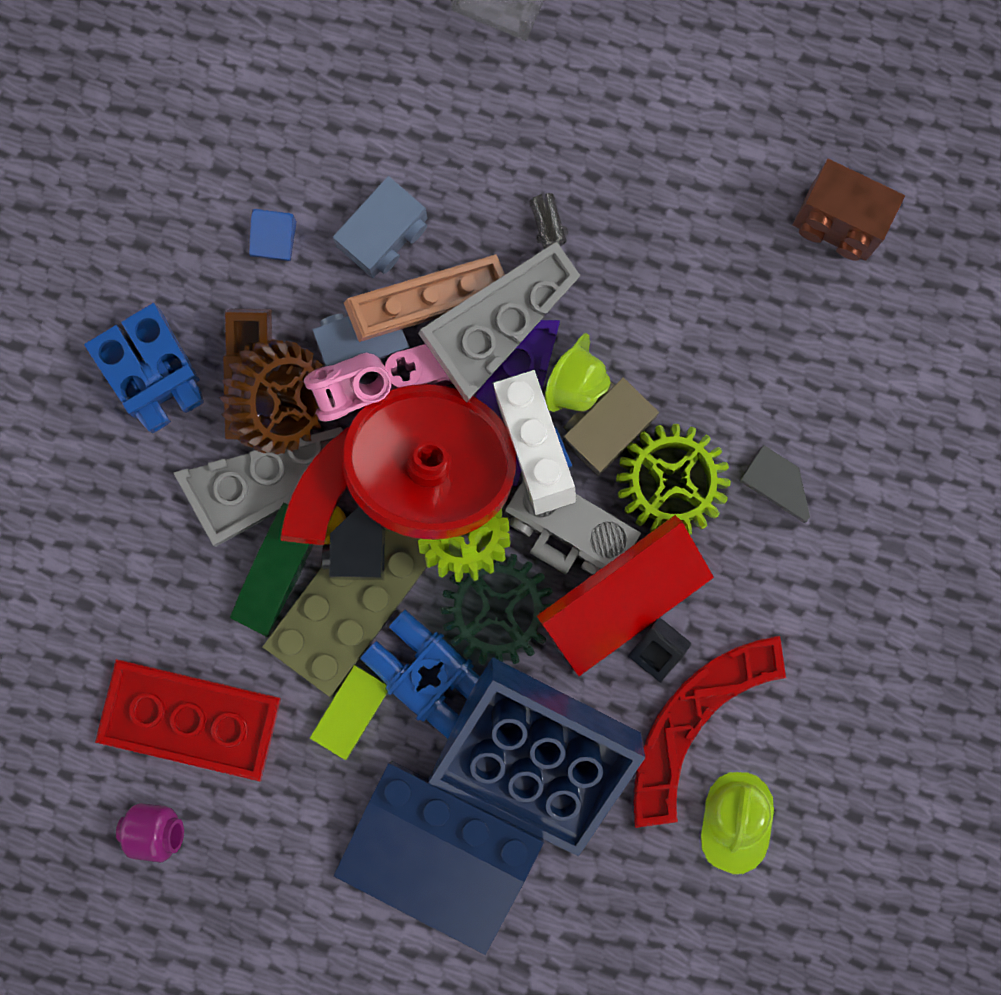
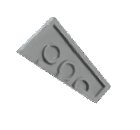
(494, 321)

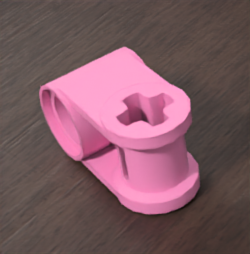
(424, 364)
(345, 386)

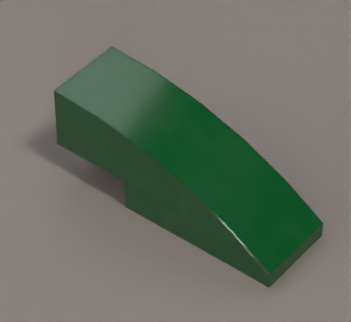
(270, 579)

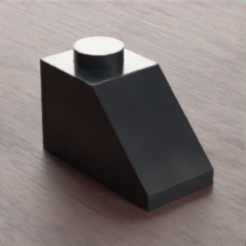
(356, 549)

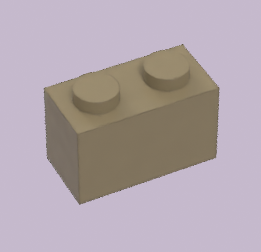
(609, 426)

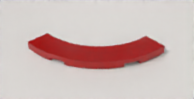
(316, 495)
(686, 714)

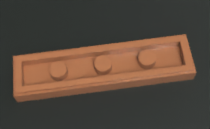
(419, 298)

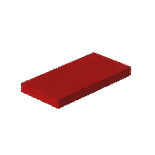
(626, 595)
(188, 720)

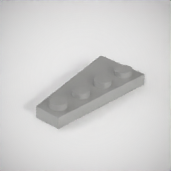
(247, 488)

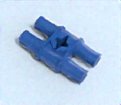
(405, 679)

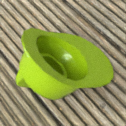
(577, 379)
(737, 822)

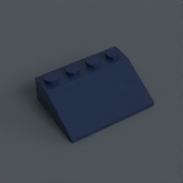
(537, 757)
(438, 858)

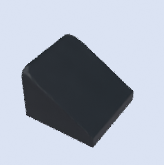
(660, 650)

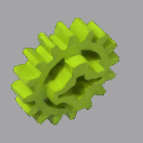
(462, 558)

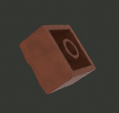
(847, 211)

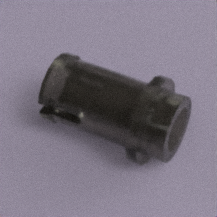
(548, 221)

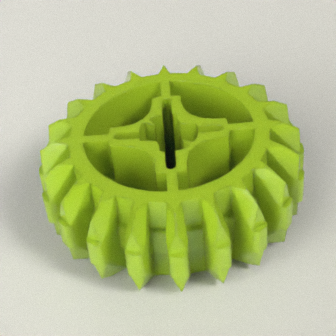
(658, 467)

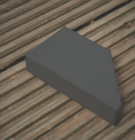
(778, 482)

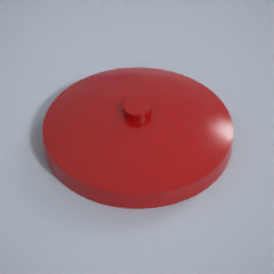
(429, 462)

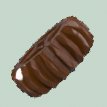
(257, 408)

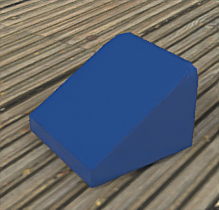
(272, 234)

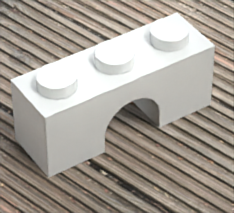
(535, 442)

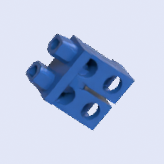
(149, 382)

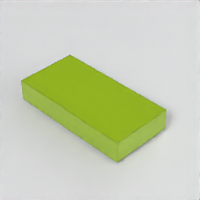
(350, 712)

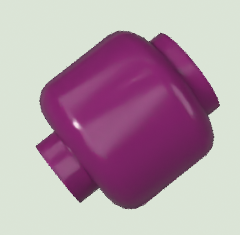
(150, 832)

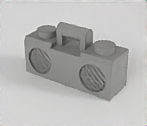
(584, 527)

